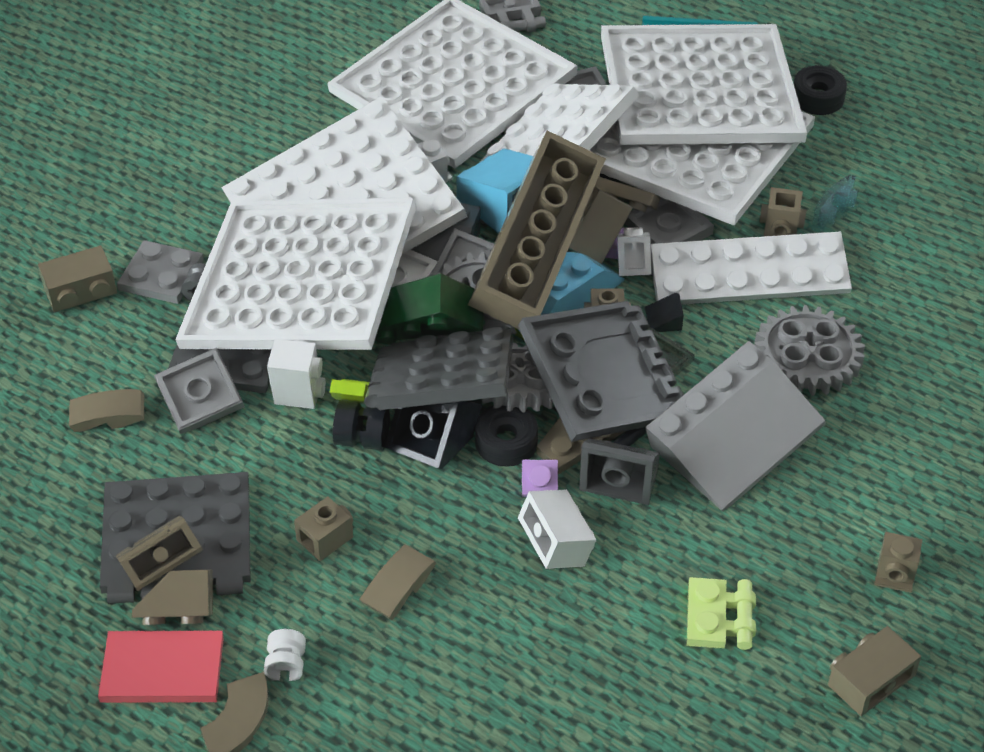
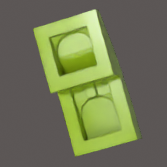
(349, 390)

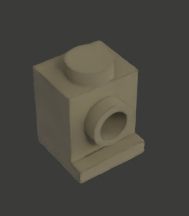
(898, 562)

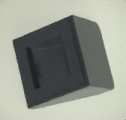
(665, 314)

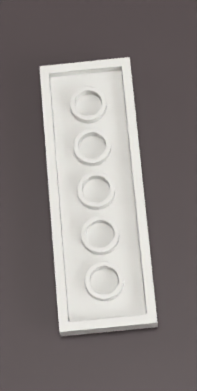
(751, 268)

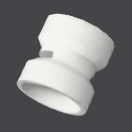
(285, 652)

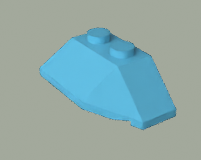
(575, 281)

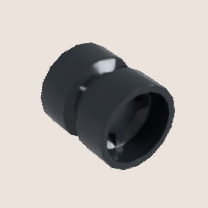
(349, 425)

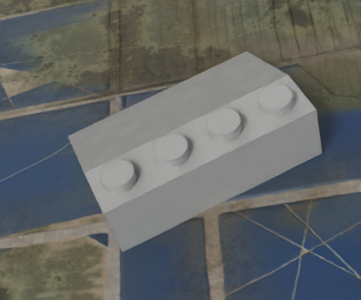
(734, 426)

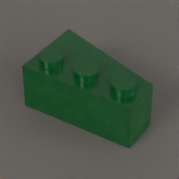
(428, 307)

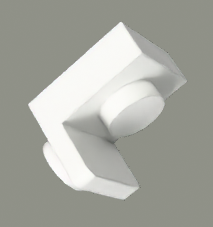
(634, 252)

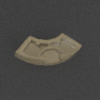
(241, 715)

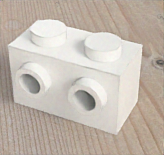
(295, 373)
(556, 529)

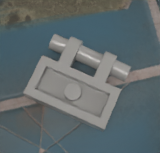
(514, 9)

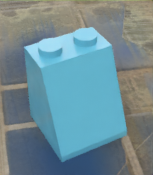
(493, 185)

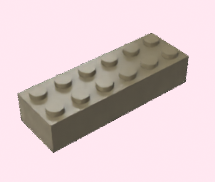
(537, 231)

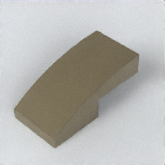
(112, 407)
(396, 580)

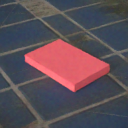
(161, 666)

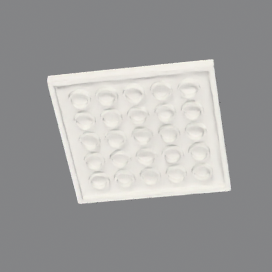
(454, 78)
(703, 84)
(358, 159)
(703, 177)
(298, 274)

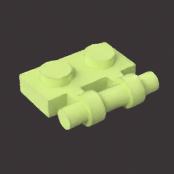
(707, 613)

